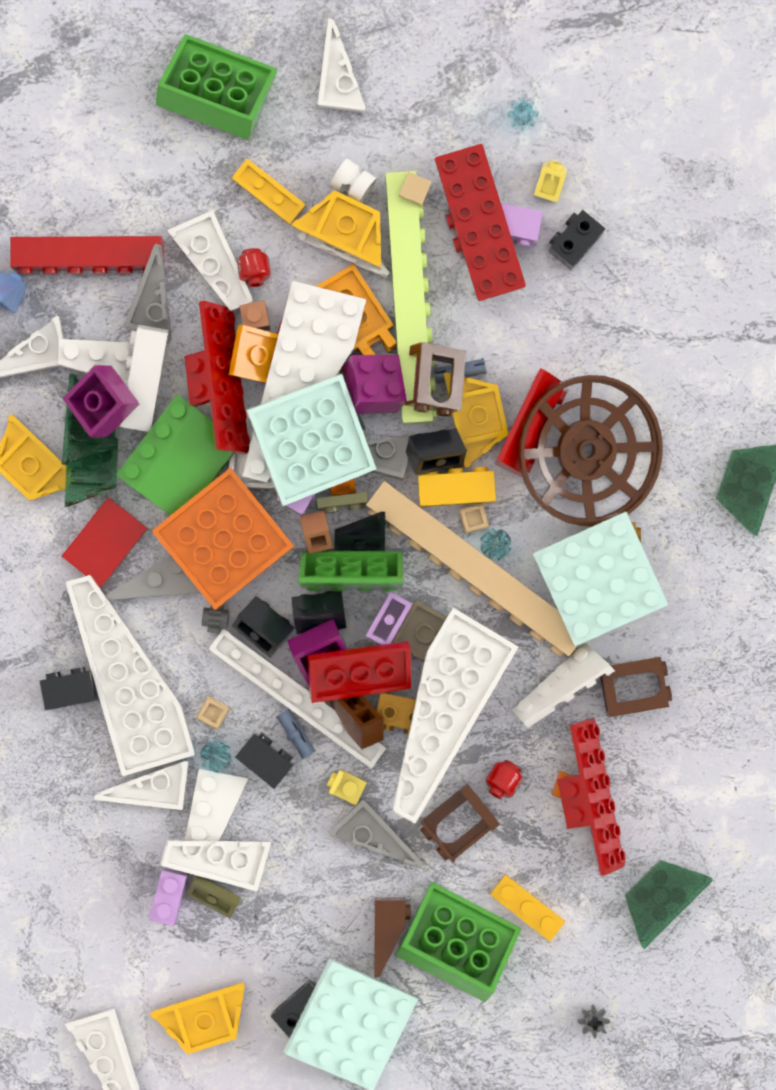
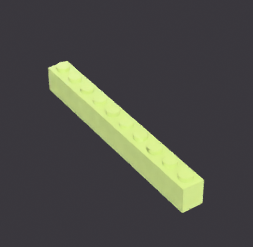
(408, 288)

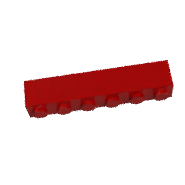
(82, 254)

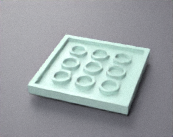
(311, 439)
(600, 579)
(350, 1025)

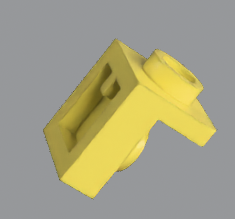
(551, 180)
(346, 786)

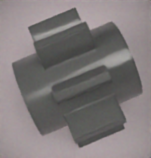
(215, 619)
(599, 1026)

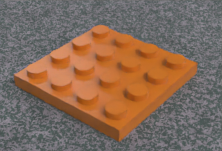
(222, 538)

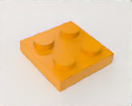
(252, 353)

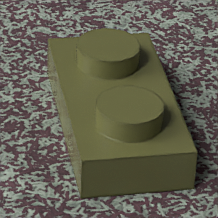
(353, 501)
(213, 896)

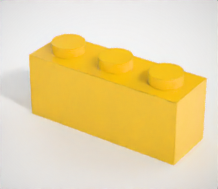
(457, 487)

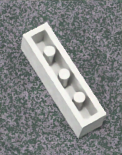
(144, 374)

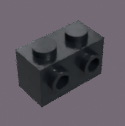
(576, 239)
(436, 451)
(317, 609)
(263, 626)
(69, 689)
(265, 759)
(290, 1011)

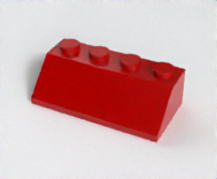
(508, 455)

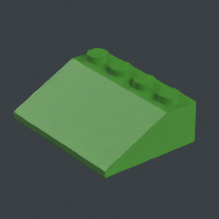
(215, 86)
(175, 457)
(351, 570)
(458, 942)

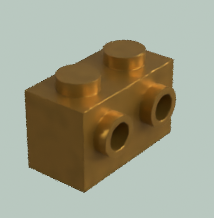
(396, 711)

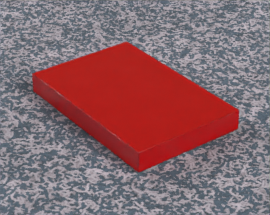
(104, 542)

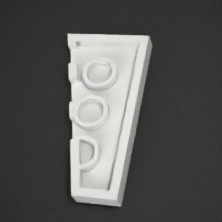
(211, 255)
(84, 354)
(569, 677)
(213, 804)
(224, 861)
(105, 1049)

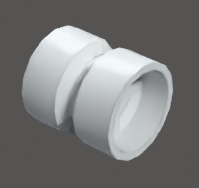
(353, 181)

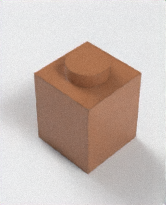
(255, 315)
(316, 532)

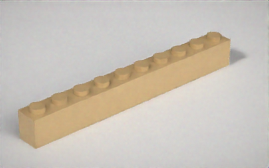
(473, 567)

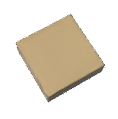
(415, 188)
(473, 518)
(213, 712)

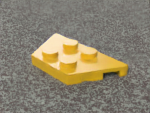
(345, 226)
(481, 417)
(29, 462)
(204, 1018)

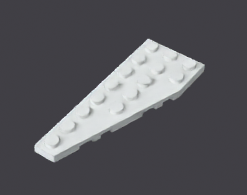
(311, 346)
(453, 688)
(137, 703)

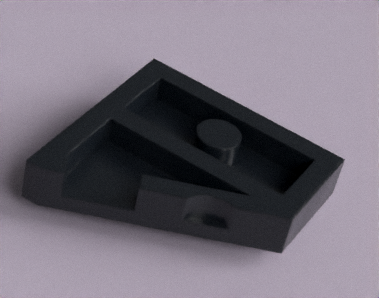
(362, 535)

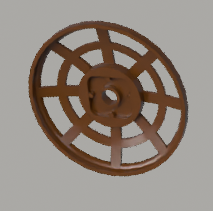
(603, 449)

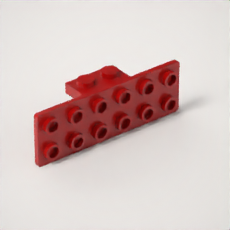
(479, 222)
(210, 379)
(588, 797)

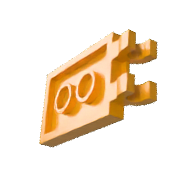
(374, 322)

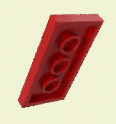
(359, 672)

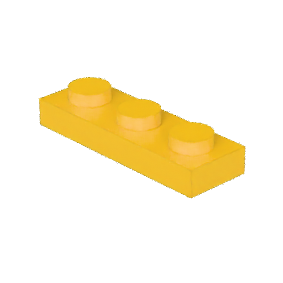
(268, 192)
(527, 907)

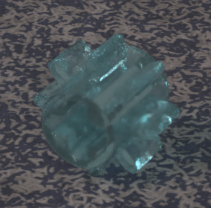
(523, 121)
(495, 544)
(215, 756)

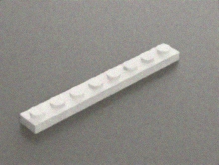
(290, 694)

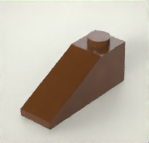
(360, 720)
(389, 925)

